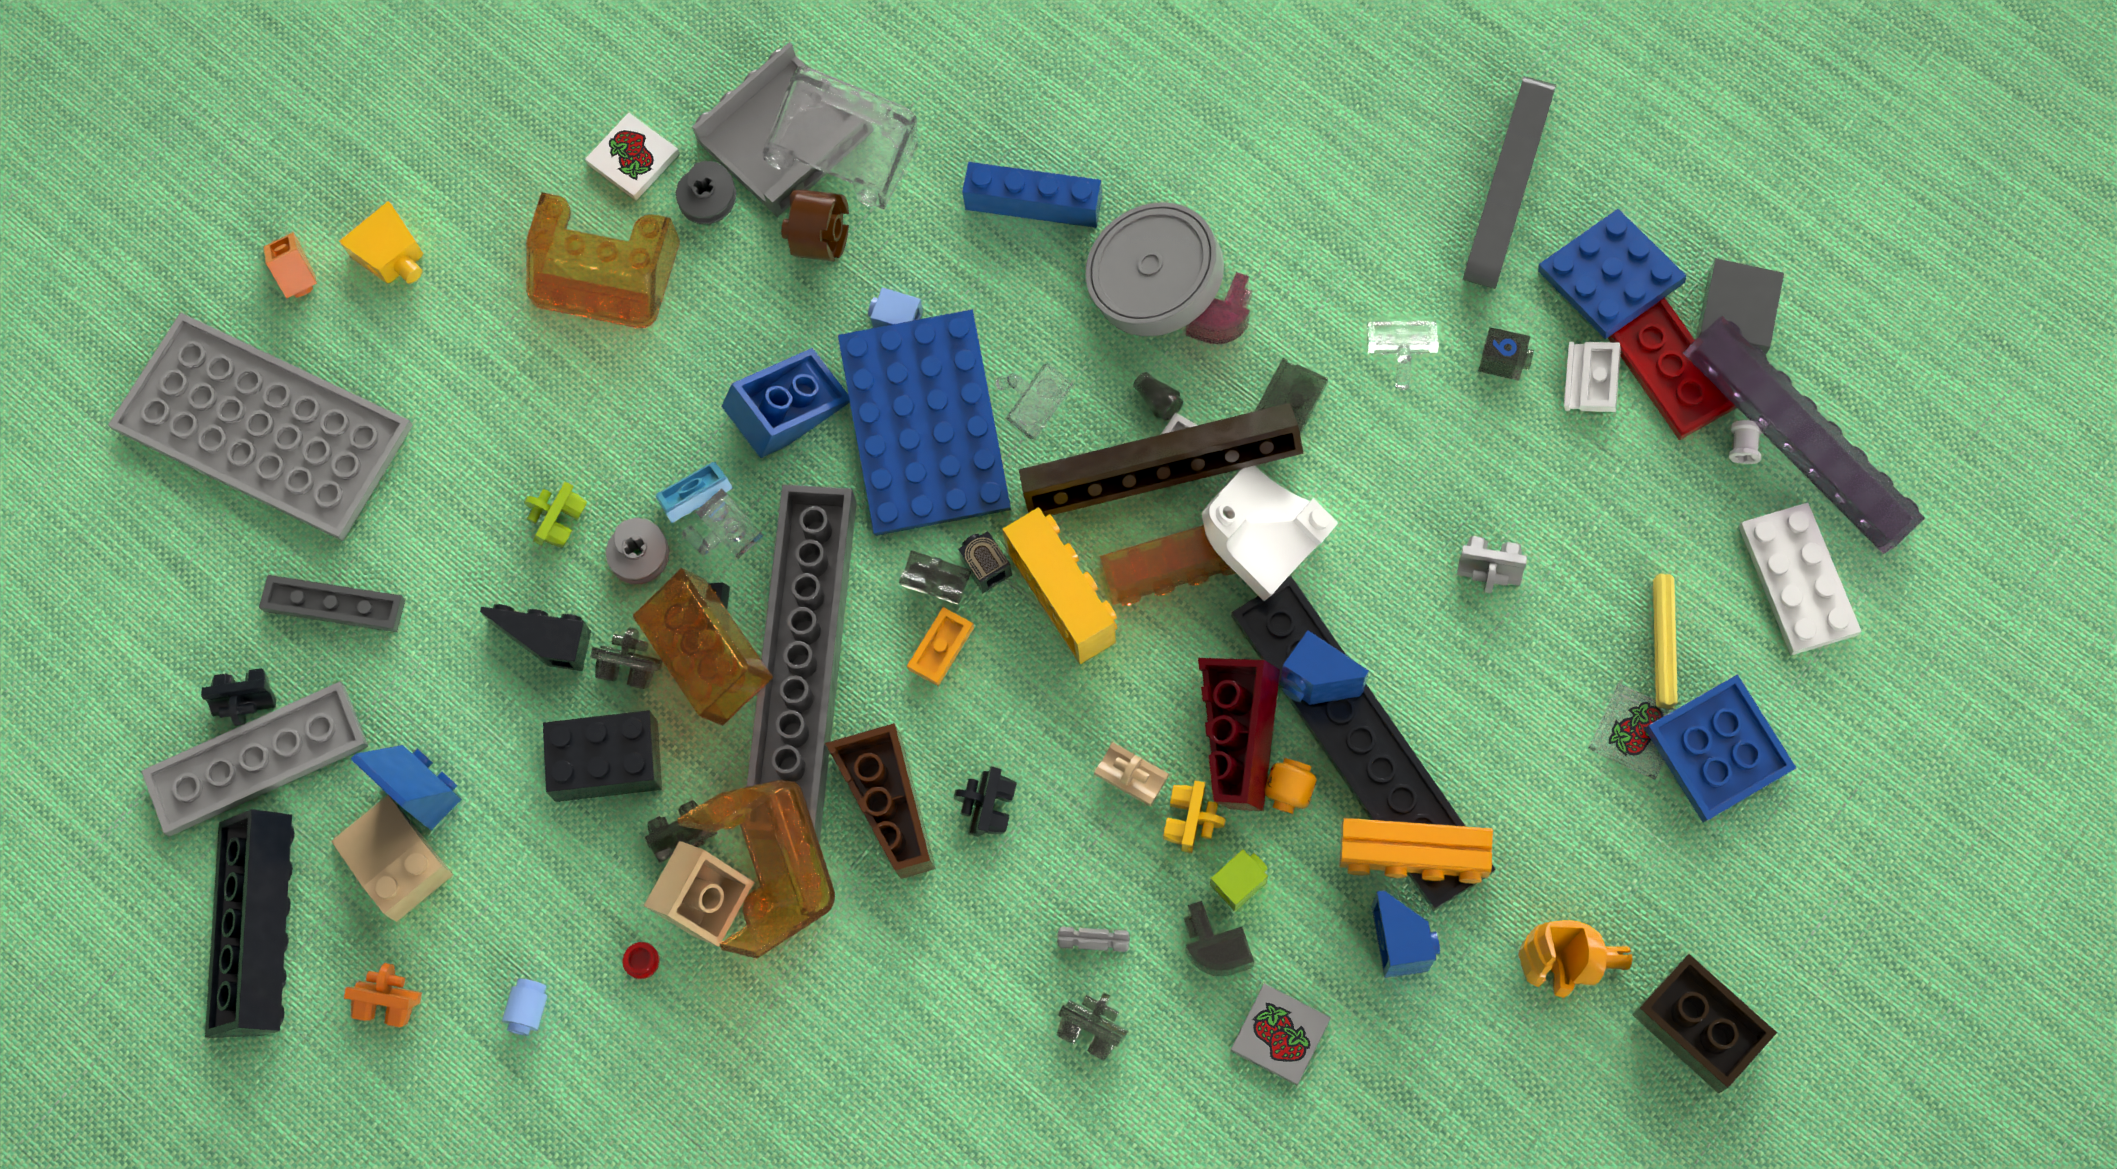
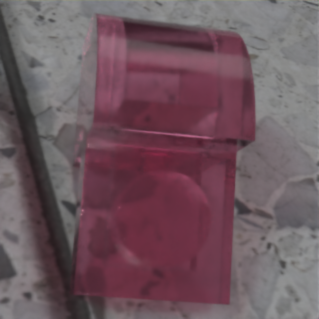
(1224, 319)

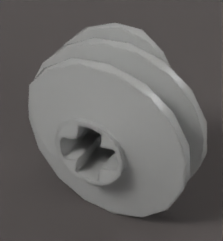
(640, 535)

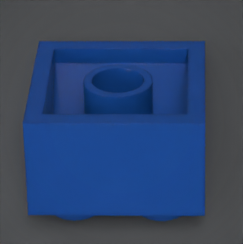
(1321, 673)
(1402, 937)

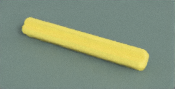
(1665, 641)

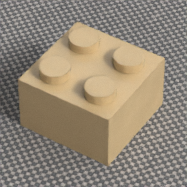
(699, 893)

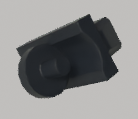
(237, 699)
(991, 787)

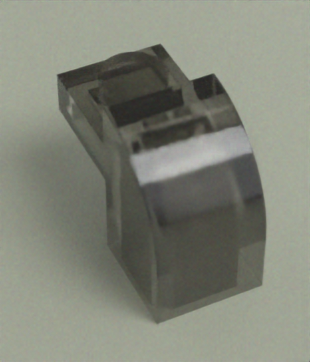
(1219, 953)

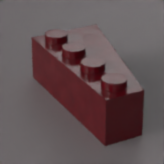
(1240, 728)

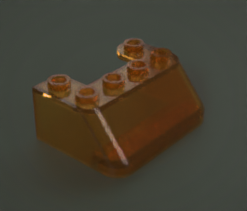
(597, 273)

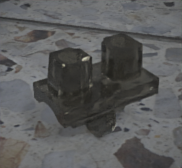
(935, 577)
(640, 665)
(665, 836)
(1077, 1018)

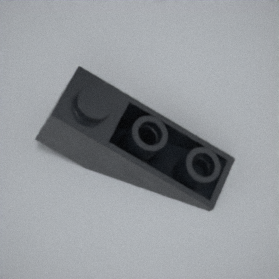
(550, 639)

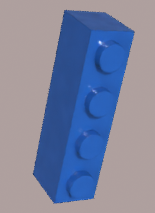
(1032, 194)

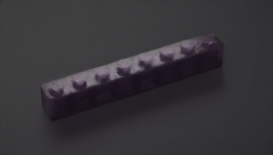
(1804, 435)

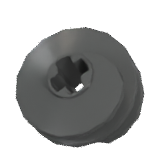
(706, 193)

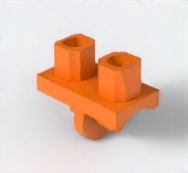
(367, 996)

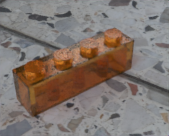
(1161, 566)

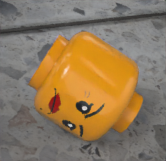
(1290, 785)

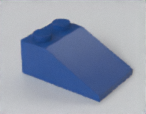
(784, 401)
(410, 782)

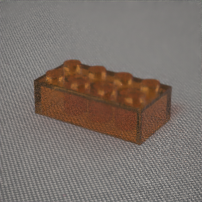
(702, 647)

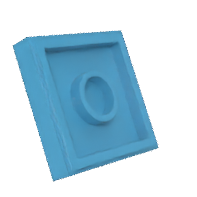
(692, 491)

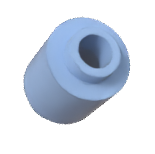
(525, 1007)

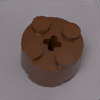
(816, 225)

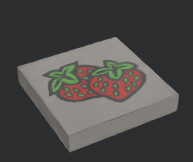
(1280, 1034)

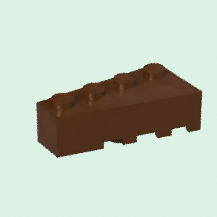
(883, 785)

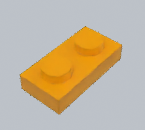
(940, 646)

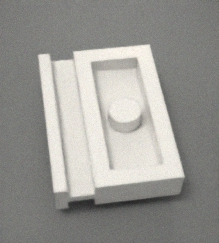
(1592, 376)

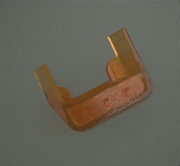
(785, 856)

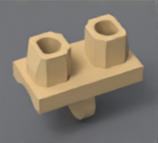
(1131, 774)

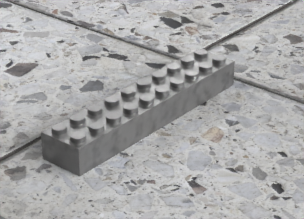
(803, 641)

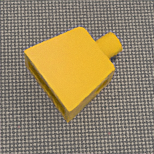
(385, 246)

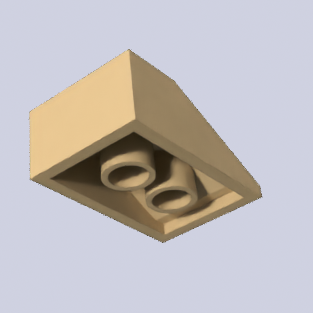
(391, 859)

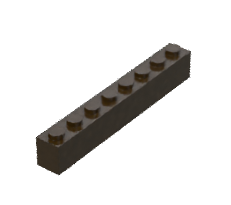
(1162, 461)

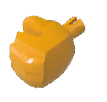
(1572, 953)

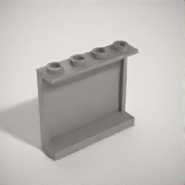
(740, 127)

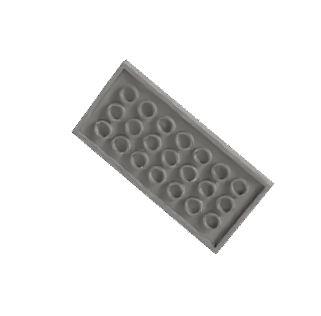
(261, 426)

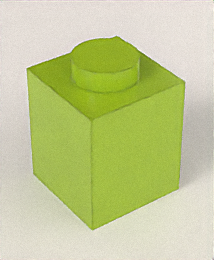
(1240, 879)

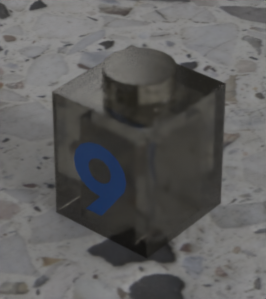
(1505, 354)

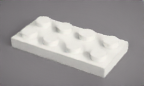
(1799, 579)

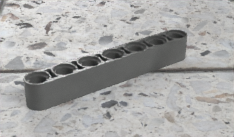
(1509, 182)

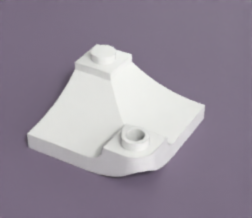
(1264, 529)

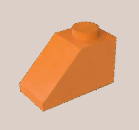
(290, 266)

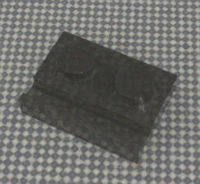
(1294, 386)

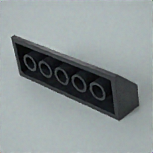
(249, 925)

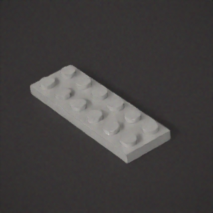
(254, 759)

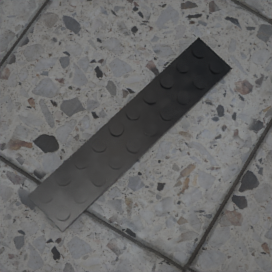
(1354, 732)

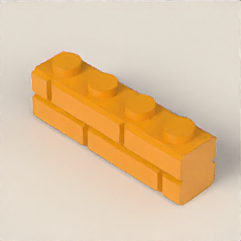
(1416, 849)

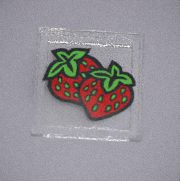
(1622, 731)

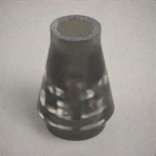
(1158, 396)

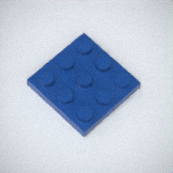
(1612, 273)
(1720, 748)

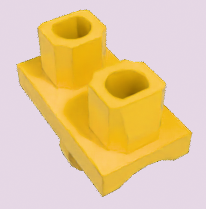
(1191, 799)

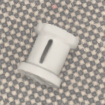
(1745, 442)

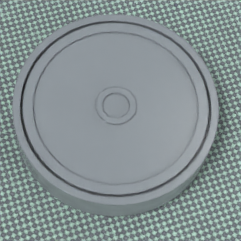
(1154, 269)

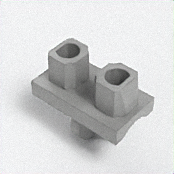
(1492, 566)

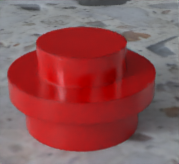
(641, 960)

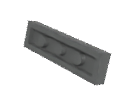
(332, 603)

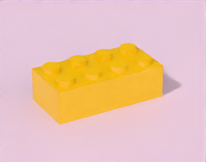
(1060, 585)

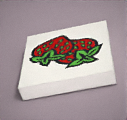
(632, 156)

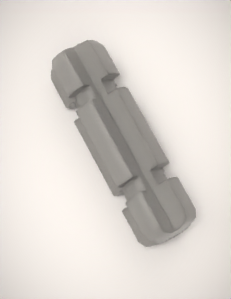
(1093, 939)

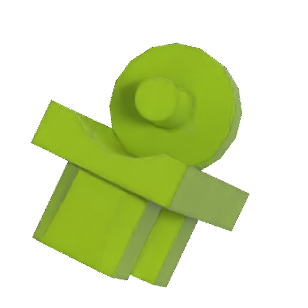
(565, 502)

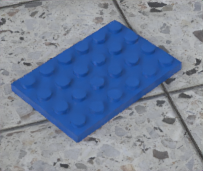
(924, 422)

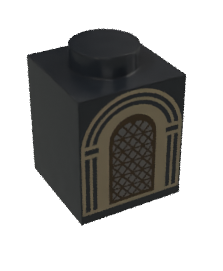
(984, 560)

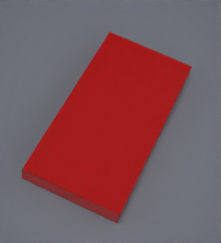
(1654, 354)

